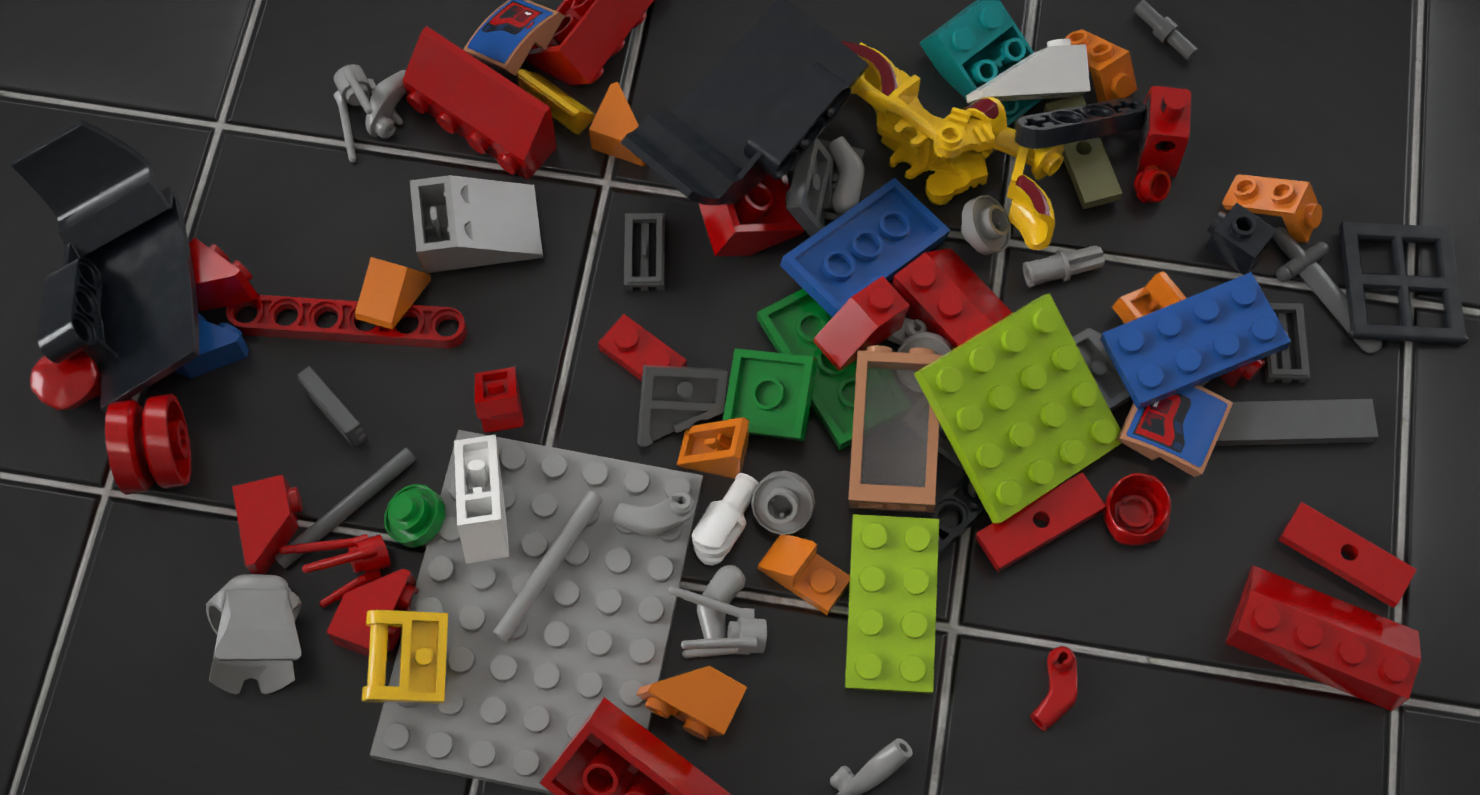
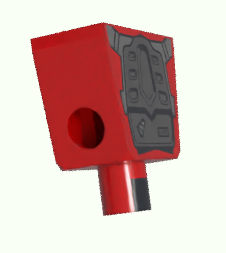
(1165, 120)

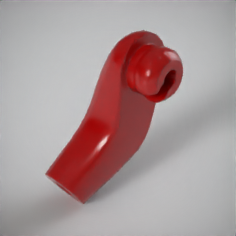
(1062, 688)

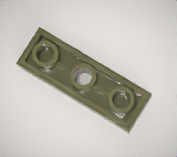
(1090, 172)

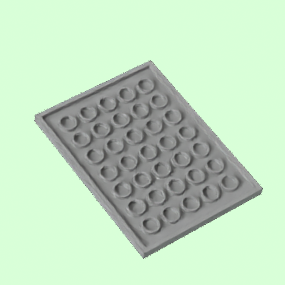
(585, 638)

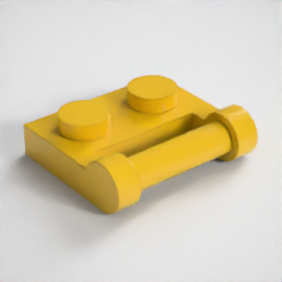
(421, 657)

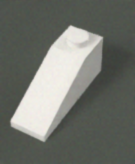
(1045, 74)
(480, 499)

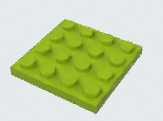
(1020, 408)

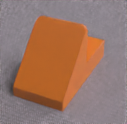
(805, 573)

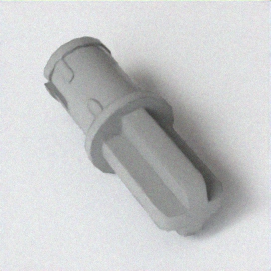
(1063, 265)

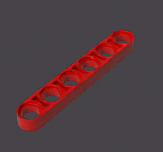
(345, 328)

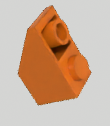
(699, 698)

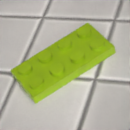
(892, 604)

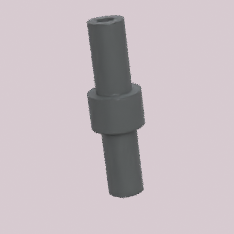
(1166, 30)

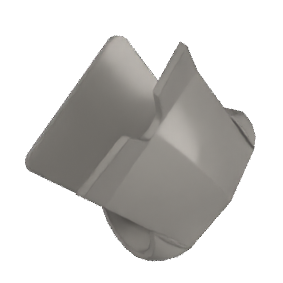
(254, 638)

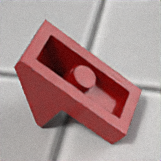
(498, 400)

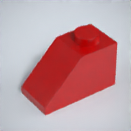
(862, 322)
(266, 519)

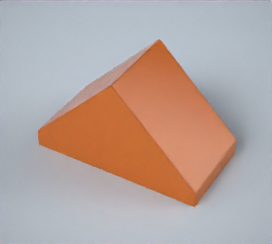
(611, 125)
(389, 292)
(716, 447)

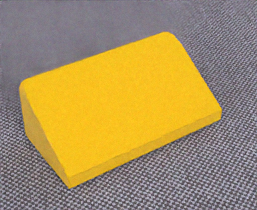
(563, 107)

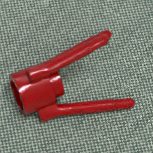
(363, 552)

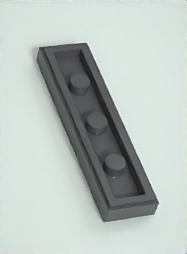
(1299, 422)

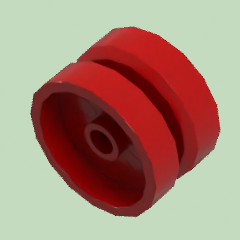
(148, 444)

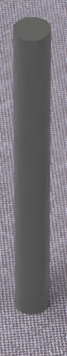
(349, 504)

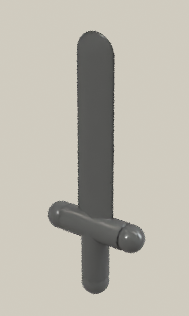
(1306, 265)

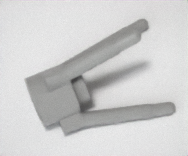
(356, 90)
(743, 636)

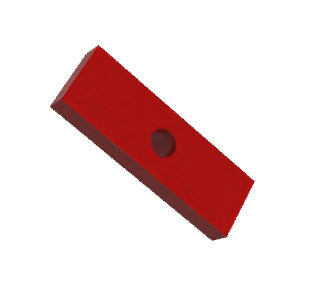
(1059, 509)
(1369, 565)

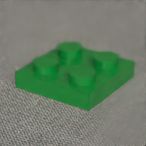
(771, 392)

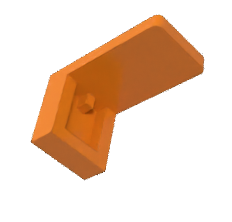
(1108, 65)
(1278, 197)

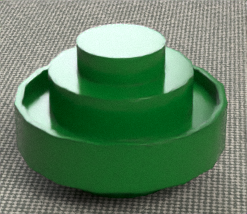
(414, 515)

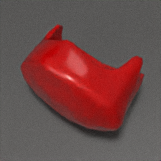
(67, 383)
(1137, 509)

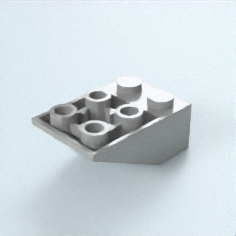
(473, 222)

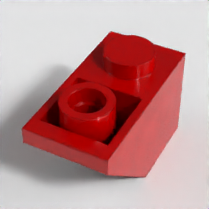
(217, 279)
(386, 593)

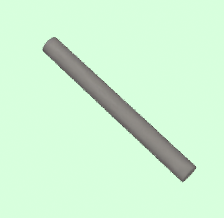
(547, 566)

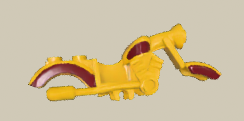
(956, 145)

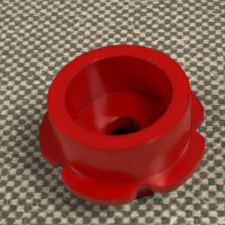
(1152, 184)

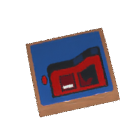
(511, 32)
(1178, 428)

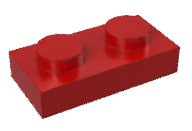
(634, 347)

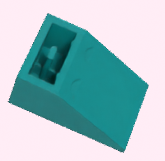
(978, 48)

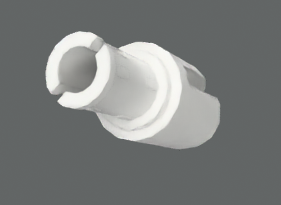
(723, 521)

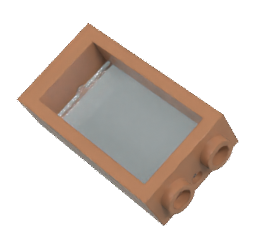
(893, 433)

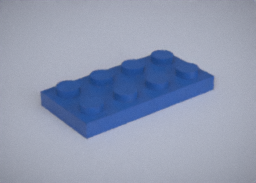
(863, 245)
(1194, 340)

